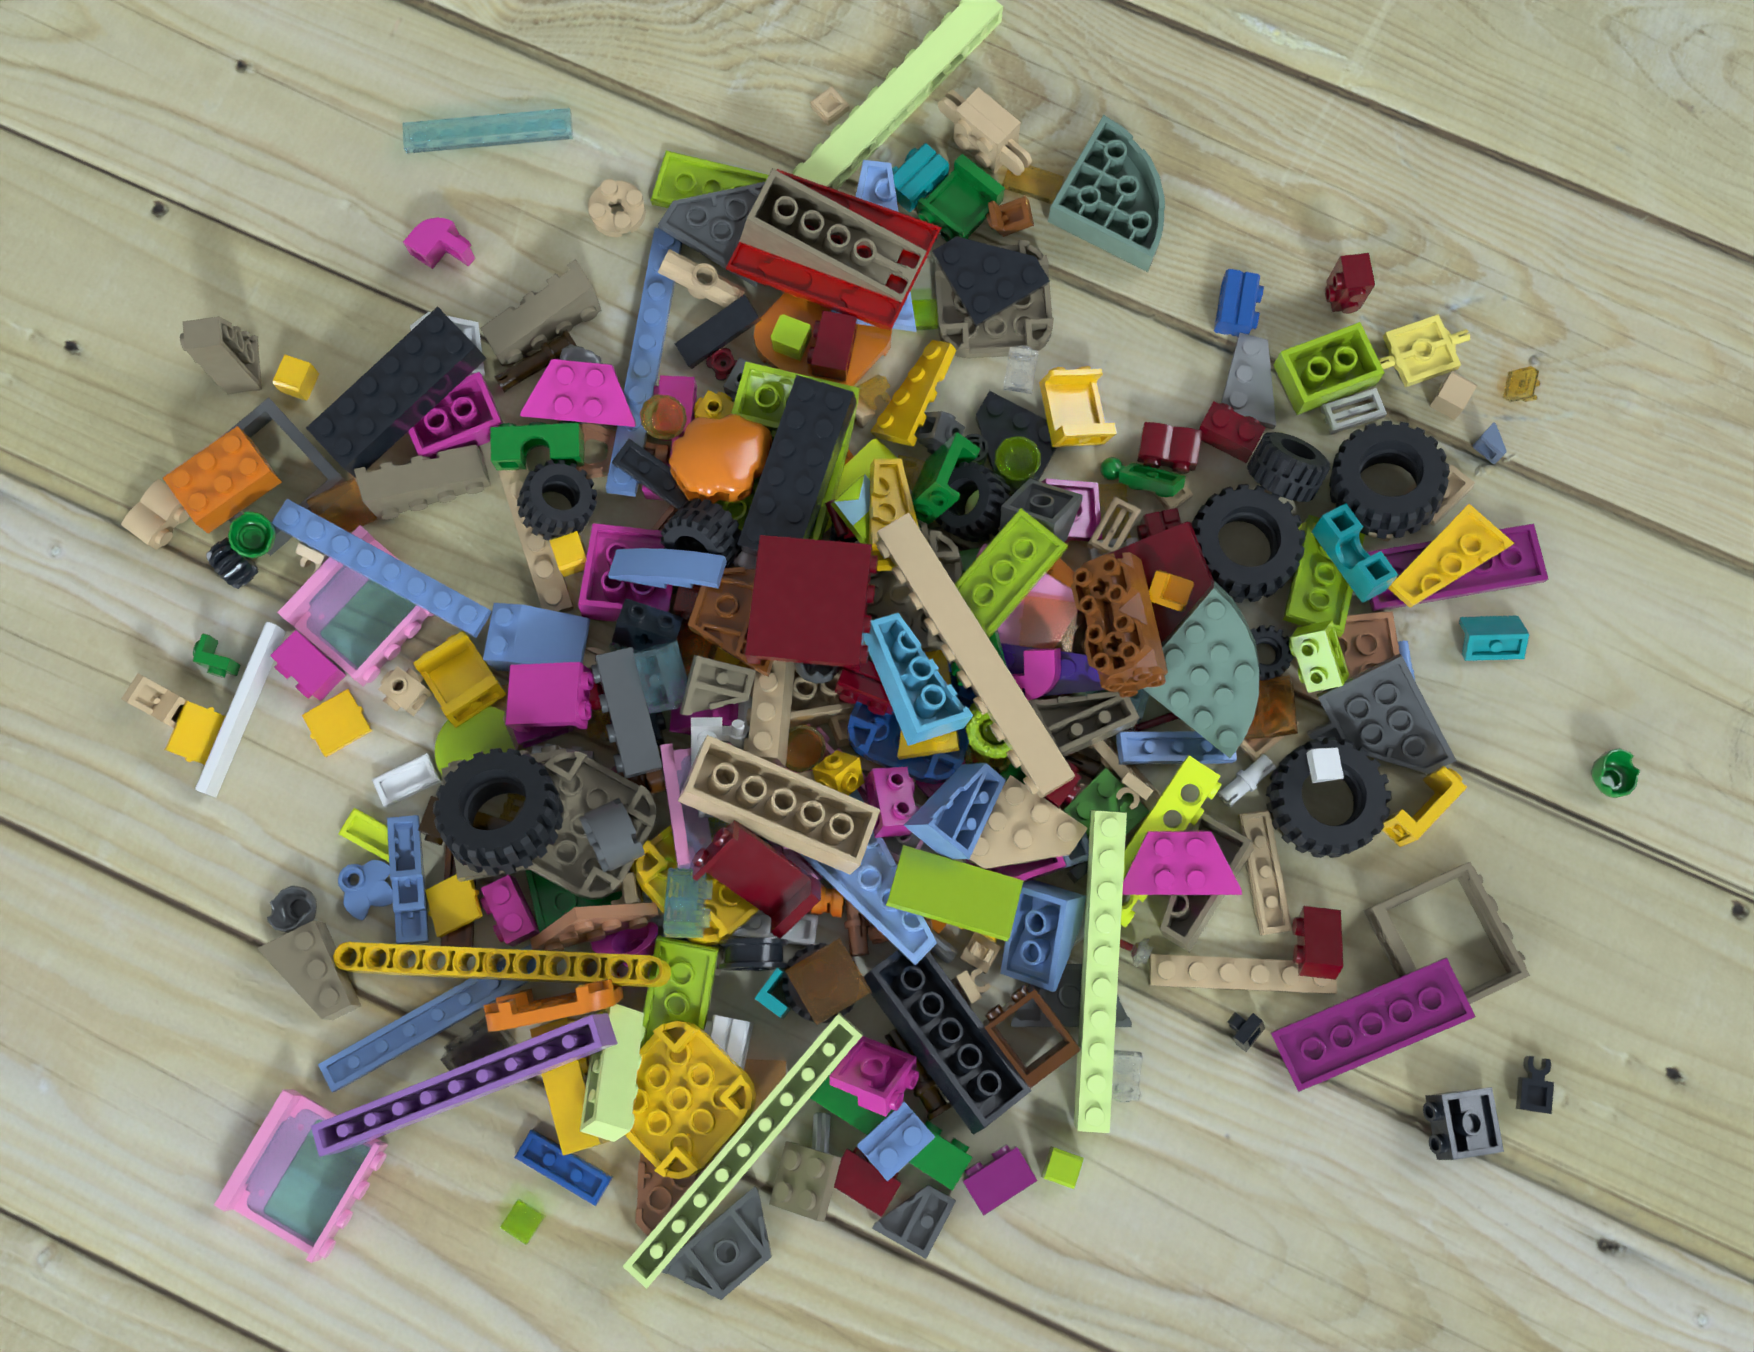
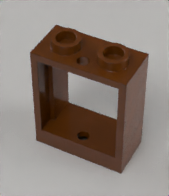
(1048, 1061)

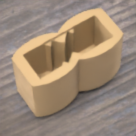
(155, 515)

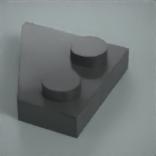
(917, 1220)

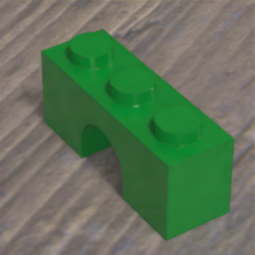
(513, 443)

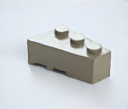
(1084, 719)
(308, 965)

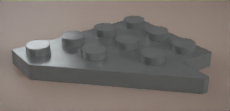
(712, 222)
(1386, 717)

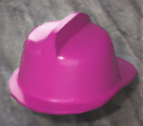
(629, 942)

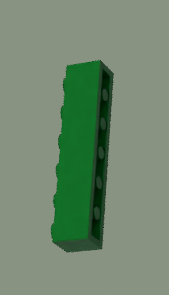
(939, 1159)

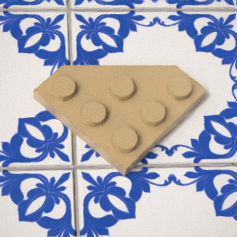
(1024, 830)

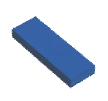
(566, 1170)

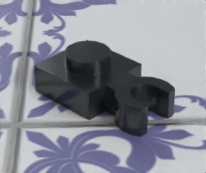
(1534, 1092)

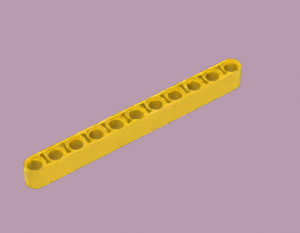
(486, 964)

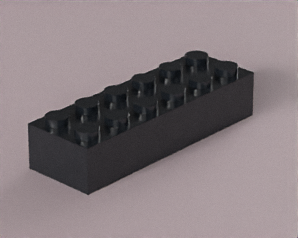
(396, 392)
(799, 463)
(947, 1038)

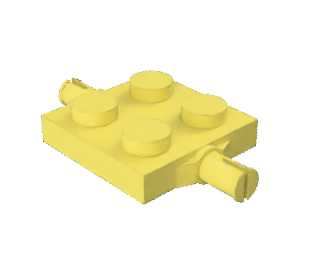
(1422, 350)

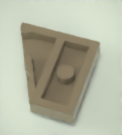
(715, 685)

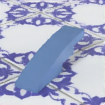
(666, 567)
(407, 880)

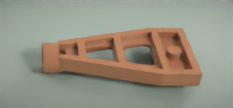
(607, 436)

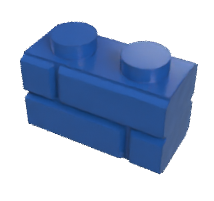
(1237, 303)

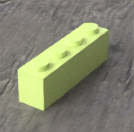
(613, 1077)

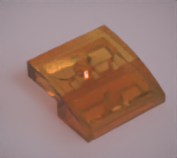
(1274, 710)
(828, 981)

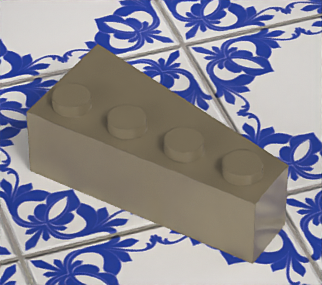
(224, 353)
(422, 481)
(1189, 914)

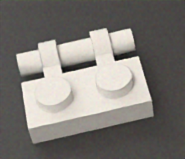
(713, 727)

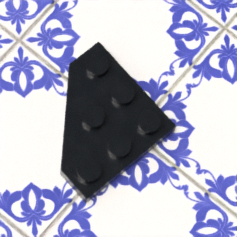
(988, 276)
(1004, 419)

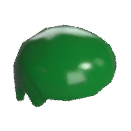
(251, 535)
(1615, 773)

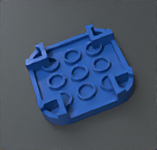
(878, 740)

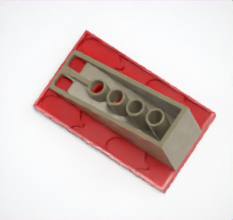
(832, 248)

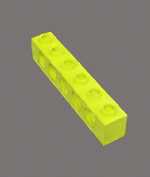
(1189, 772)

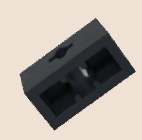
(645, 626)

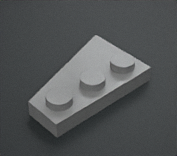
(1250, 381)

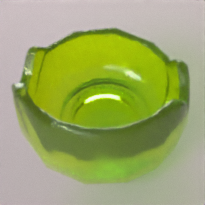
(1017, 458)

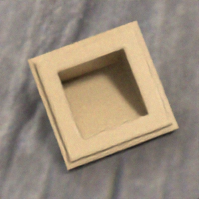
(863, 414)

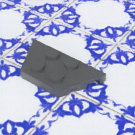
(1063, 1002)
(725, 1250)

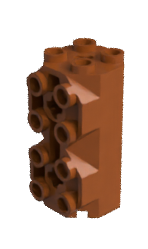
(1121, 624)

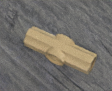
(686, 273)

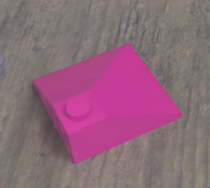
(604, 597)

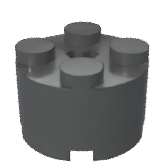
(612, 835)

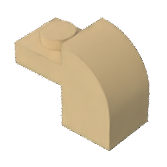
(154, 700)

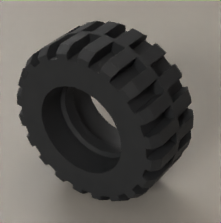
(1395, 446)
(1272, 519)
(480, 781)
(1304, 830)

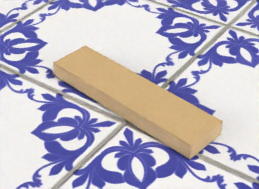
(1265, 874)

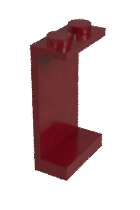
(759, 876)

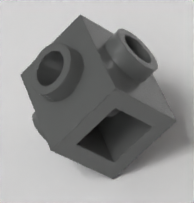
(937, 430)

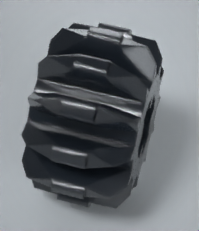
(230, 565)

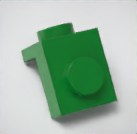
(216, 665)

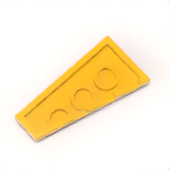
(910, 401)
(888, 501)
(1453, 553)

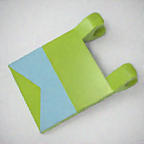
(854, 508)

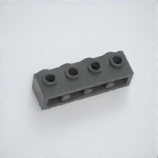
(627, 712)

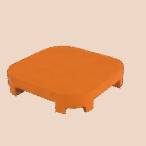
(868, 346)
(522, 1010)

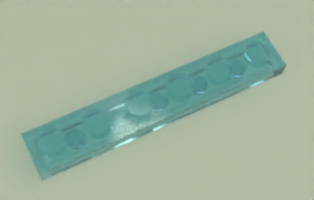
(487, 130)

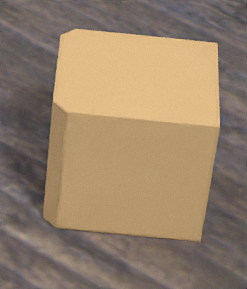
(1453, 395)

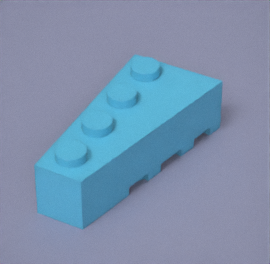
(914, 687)

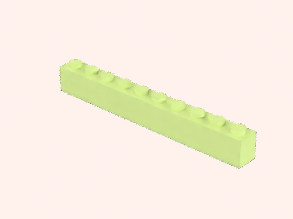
(901, 93)
(1100, 971)
(742, 1150)

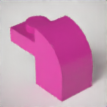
(434, 238)
(1040, 673)

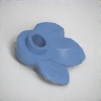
(370, 889)

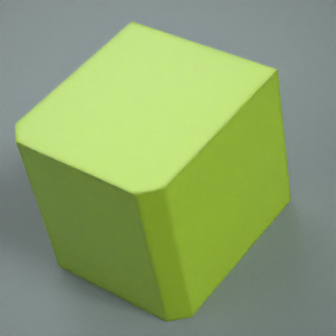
(791, 337)
(1062, 1167)

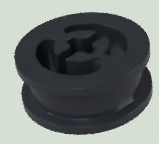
(753, 954)

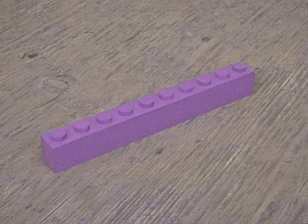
(464, 1084)

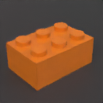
(222, 480)

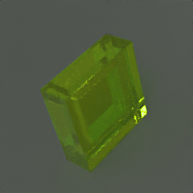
(925, 314)
(522, 1221)

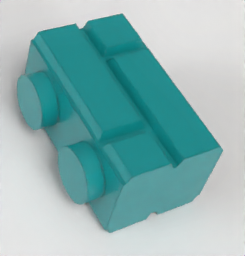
(919, 175)

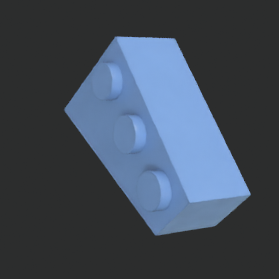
(958, 811)

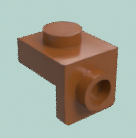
(1010, 216)

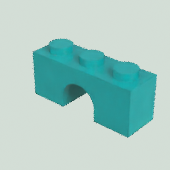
(1339, 537)

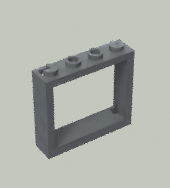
(257, 420)

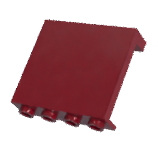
(1178, 554)
(811, 602)

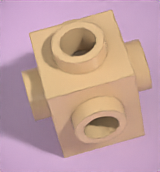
(404, 690)

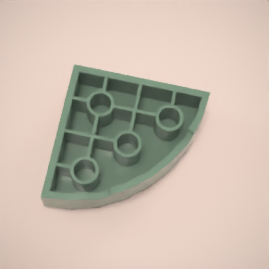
(1113, 197)
(1212, 671)

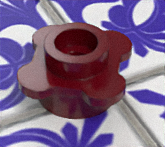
(715, 361)

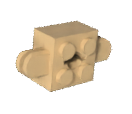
(985, 131)

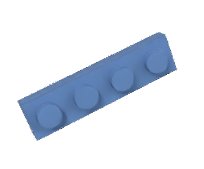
(1167, 748)

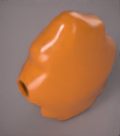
(720, 458)

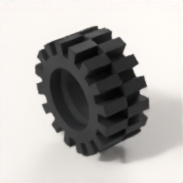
(1282, 651)

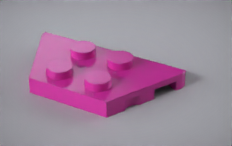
(579, 394)
(1180, 866)

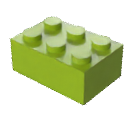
(1328, 368)

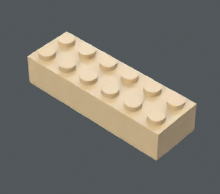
(779, 805)

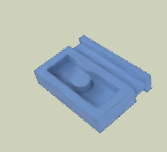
(895, 1141)

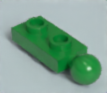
(1143, 477)

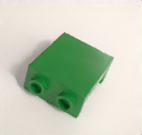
(960, 200)
(931, 492)

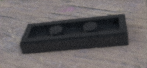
(718, 331)
(649, 472)

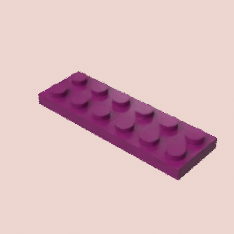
(1512, 568)
(1373, 1024)

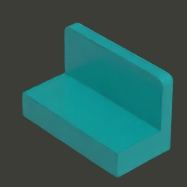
(1494, 638)
(768, 1000)

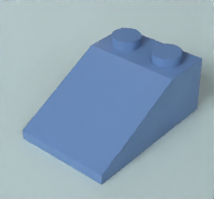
(533, 636)
(1042, 934)

